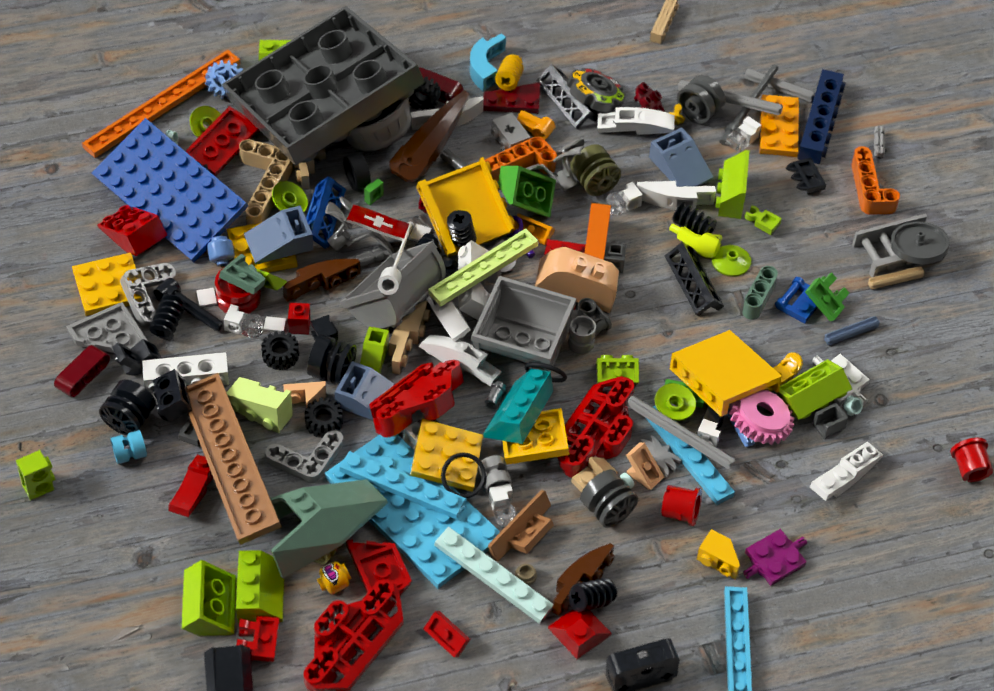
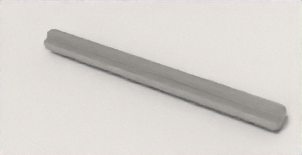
(746, 101)
(681, 432)

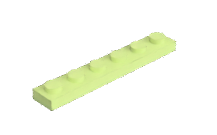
(483, 267)

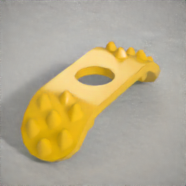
(788, 367)

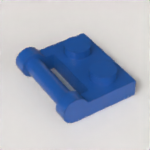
(802, 307)

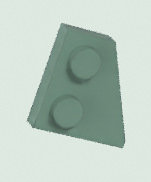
(243, 275)

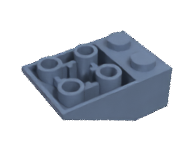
(680, 159)
(280, 236)
(360, 388)

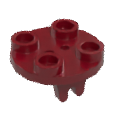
(648, 98)

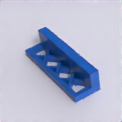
(322, 195)

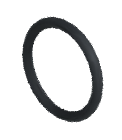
(549, 367)
(468, 455)

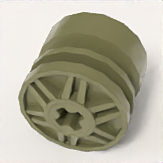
(595, 170)

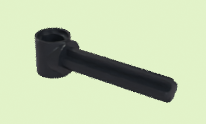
(171, 286)

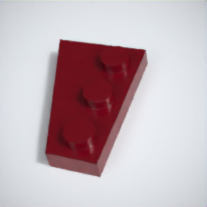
(519, 99)

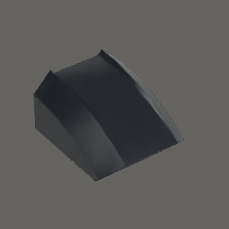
(228, 668)

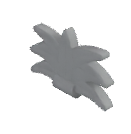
(661, 455)

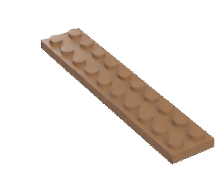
(231, 460)

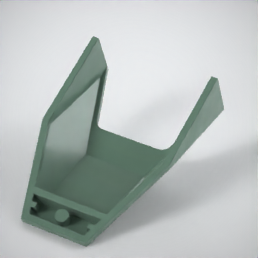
(328, 519)

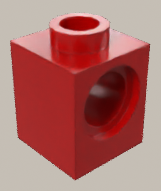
(299, 318)

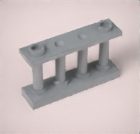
(882, 233)

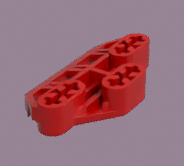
(423, 390)
(602, 428)
(351, 631)

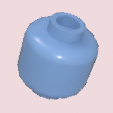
(220, 250)

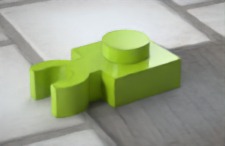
(764, 221)

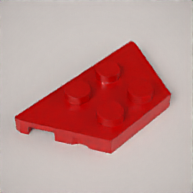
(378, 562)

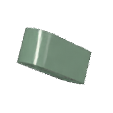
(760, 292)

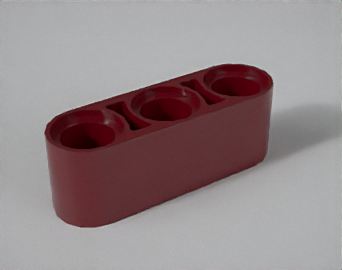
(449, 87)
(82, 371)

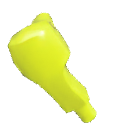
(705, 245)

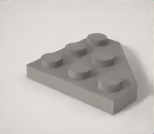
(107, 329)

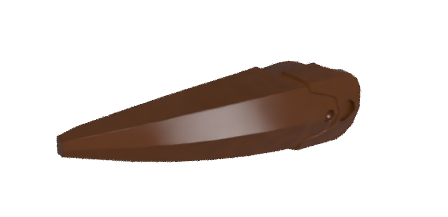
(429, 140)

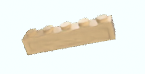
(664, 20)

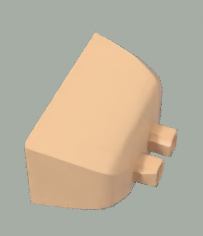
(579, 276)

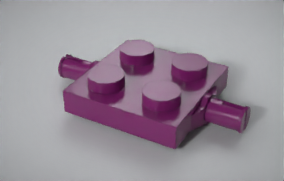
(775, 557)

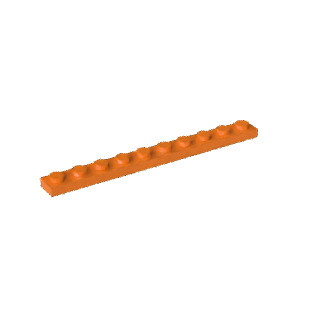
(154, 107)

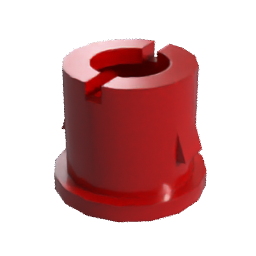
(972, 459)
(682, 504)

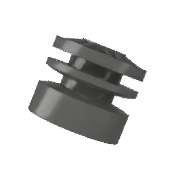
(609, 498)

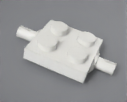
(855, 377)

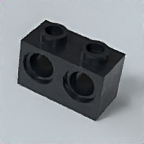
(171, 395)

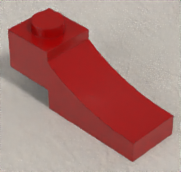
(192, 488)

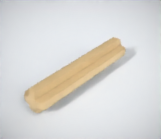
(896, 277)

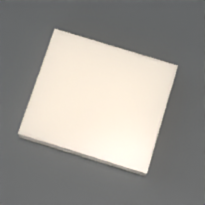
(418, 231)
(206, 297)
(274, 324)

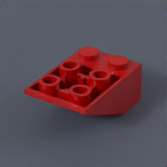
(133, 229)

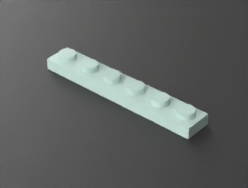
(494, 575)

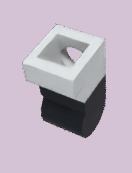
(709, 427)

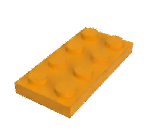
(780, 132)

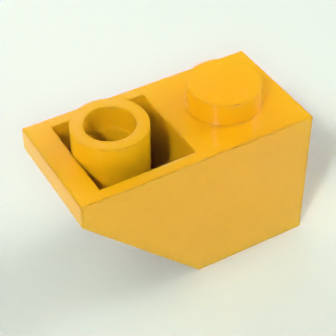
(719, 554)

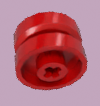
(230, 294)

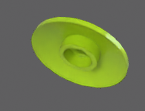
(200, 116)
(289, 195)
(732, 261)
(676, 395)

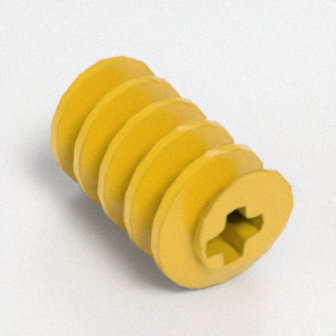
(509, 72)

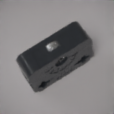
(642, 666)

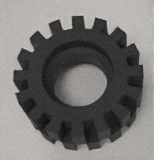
(426, 101)
(283, 359)
(323, 407)

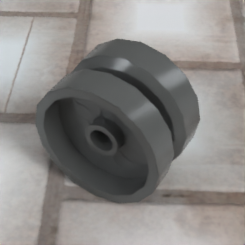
(701, 99)

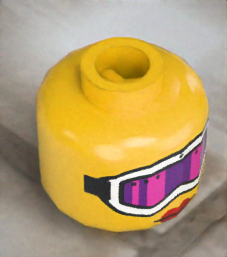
(334, 577)

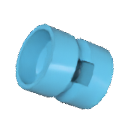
(136, 445)

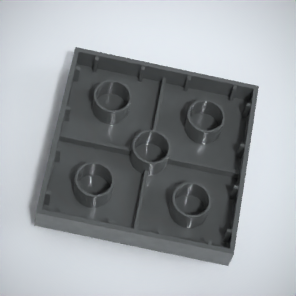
(323, 85)

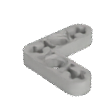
(139, 287)
(306, 464)

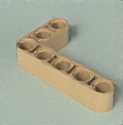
(277, 169)

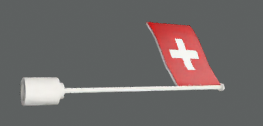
(384, 225)

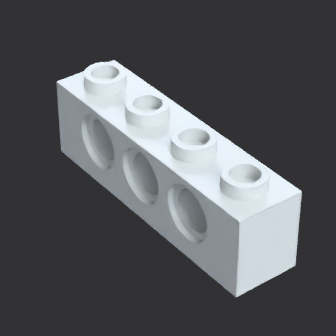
(189, 367)

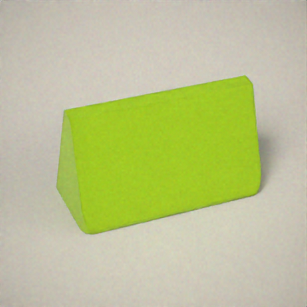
(272, 281)

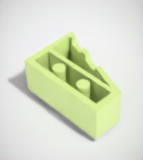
(261, 404)

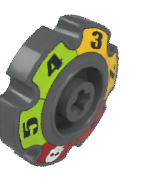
(596, 89)

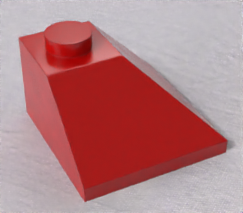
(579, 632)

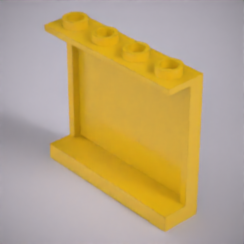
(470, 191)
(723, 370)

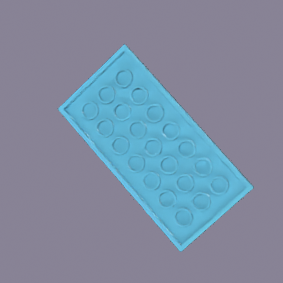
(416, 526)

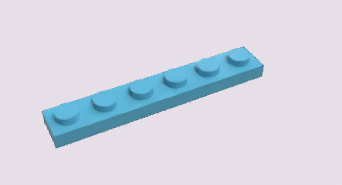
(698, 466)
(403, 485)
(737, 639)

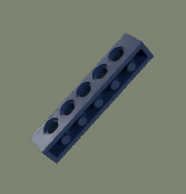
(821, 115)

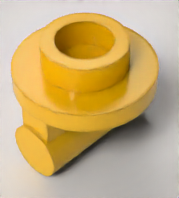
(677, 113)

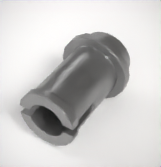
(497, 390)

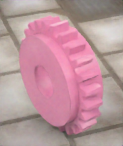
(761, 427)

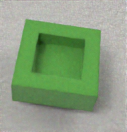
(373, 191)

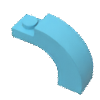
(481, 71)

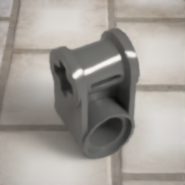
(589, 308)

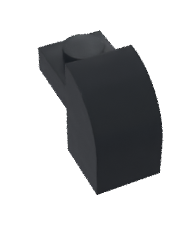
(132, 358)

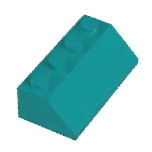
(521, 407)

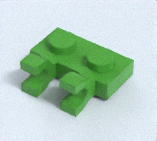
(825, 299)

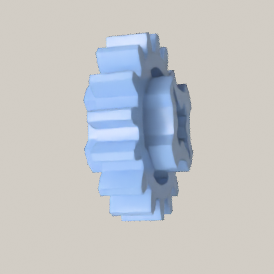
(218, 75)

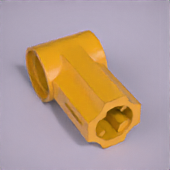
(535, 125)

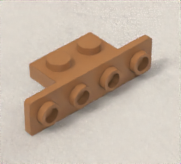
(525, 529)

